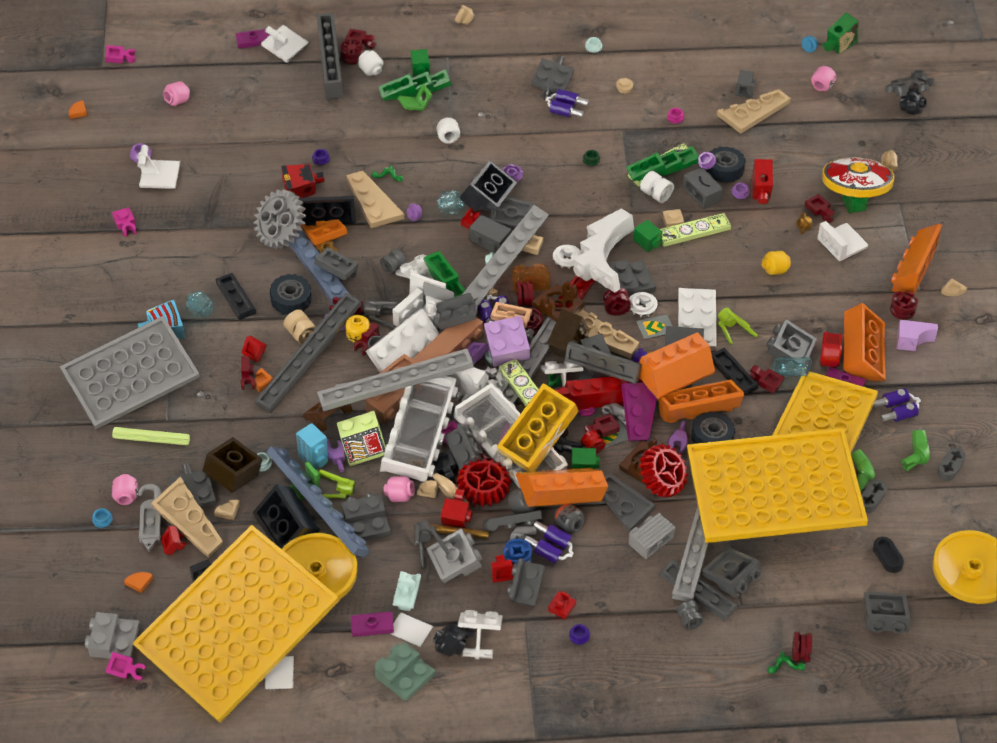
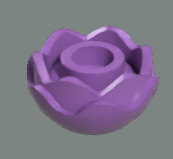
(135, 150)
(514, 172)

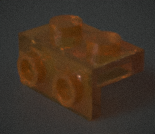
(538, 274)

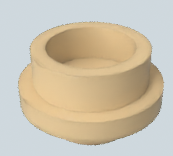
(624, 85)

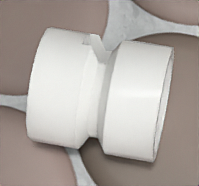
(657, 187)

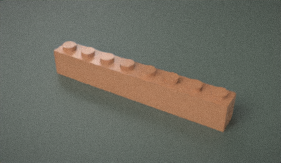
(447, 342)

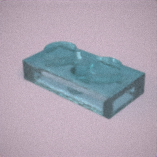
(792, 366)

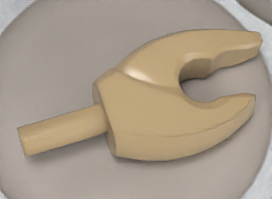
(446, 486)

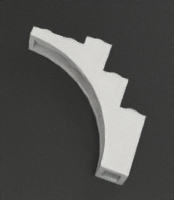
(595, 250)

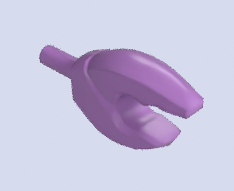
(679, 438)
(337, 455)

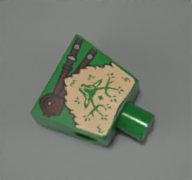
(842, 34)

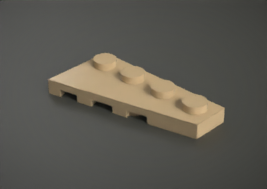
(753, 111)
(373, 201)
(616, 340)
(181, 510)

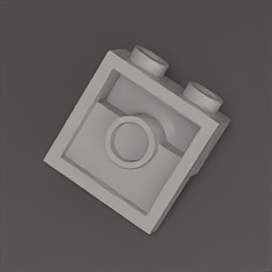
(461, 556)
(111, 635)

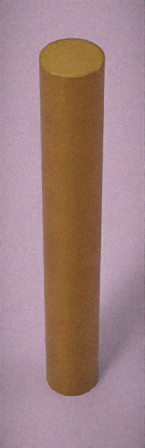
(449, 530)

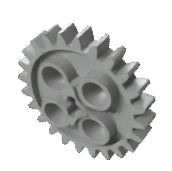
(279, 219)

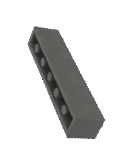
(329, 55)

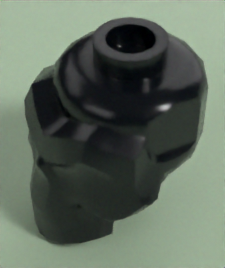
(913, 102)
(450, 639)

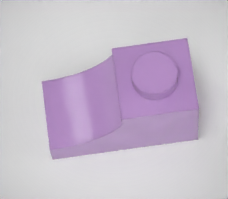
(913, 333)

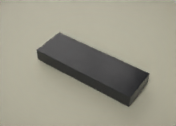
(235, 296)
(733, 370)

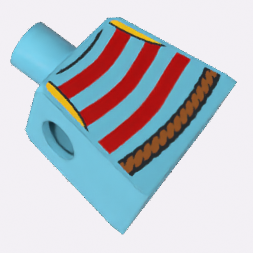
(171, 315)

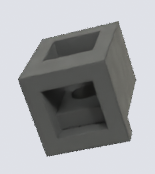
(745, 84)

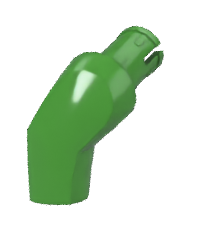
(920, 450)
(864, 467)

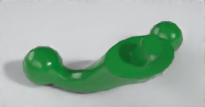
(399, 178)
(772, 669)

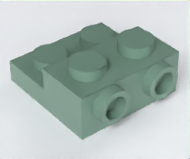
(403, 671)

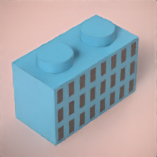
(312, 446)

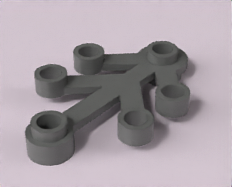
(917, 78)

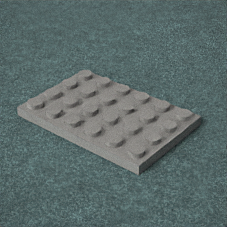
(129, 372)

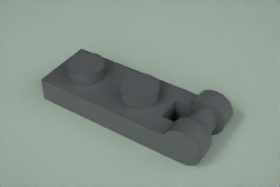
(511, 520)

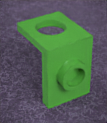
(416, 103)
(314, 475)

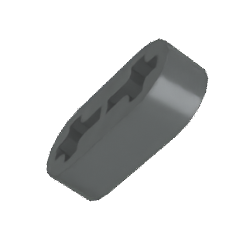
(954, 465)
(876, 498)

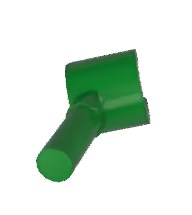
(551, 377)

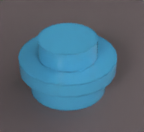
(809, 44)
(102, 518)

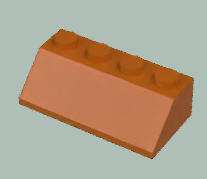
(916, 259)
(864, 344)
(677, 365)
(700, 399)
(562, 486)

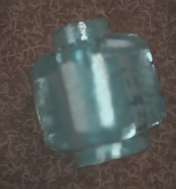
(450, 203)
(199, 304)

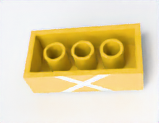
(537, 428)

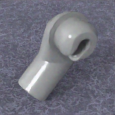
(615, 409)
(521, 532)

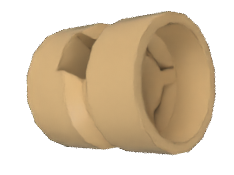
(299, 325)

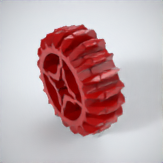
(483, 477)
(672, 479)

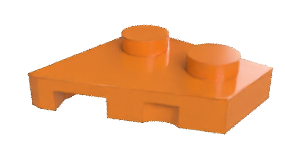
(324, 231)

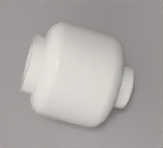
(370, 63)
(448, 130)

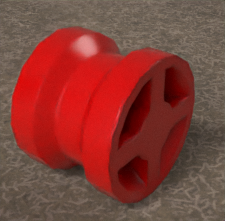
(592, 440)

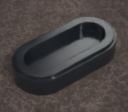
(888, 554)

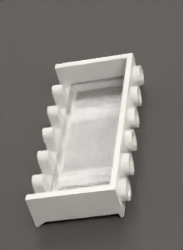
(489, 418)
(419, 428)

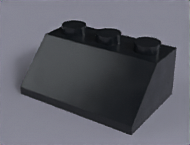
(488, 188)
(328, 209)
(284, 516)

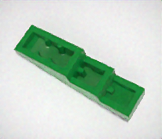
(410, 86)
(664, 164)
(443, 272)

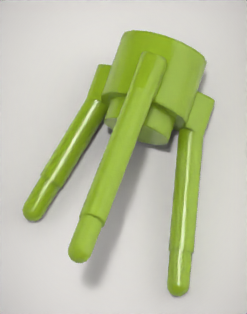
(728, 318)
(344, 485)

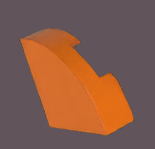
(77, 110)
(262, 380)
(138, 581)

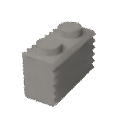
(651, 535)

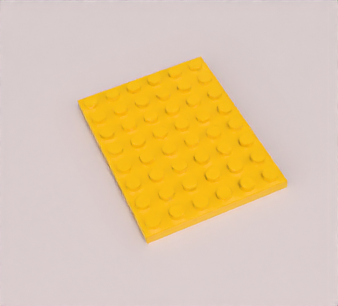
(776, 485)
(235, 623)

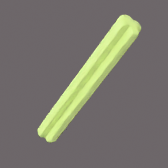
(151, 436)

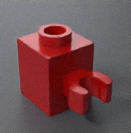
(456, 511)

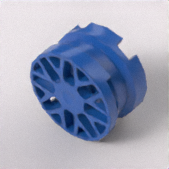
(517, 546)

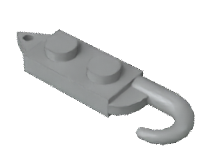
(149, 519)

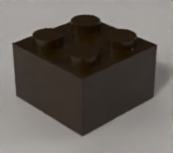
(567, 328)
(232, 464)

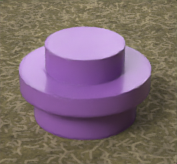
(706, 160)
(740, 191)
(414, 212)

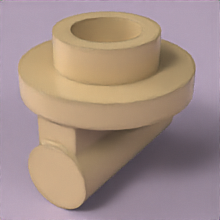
(465, 15)
(890, 159)

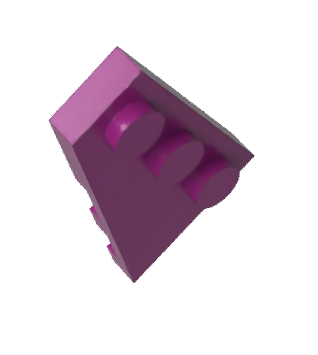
(639, 410)

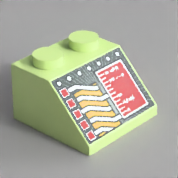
(362, 438)

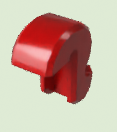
(831, 350)

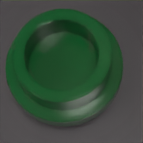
(591, 158)

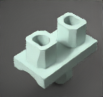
(406, 591)

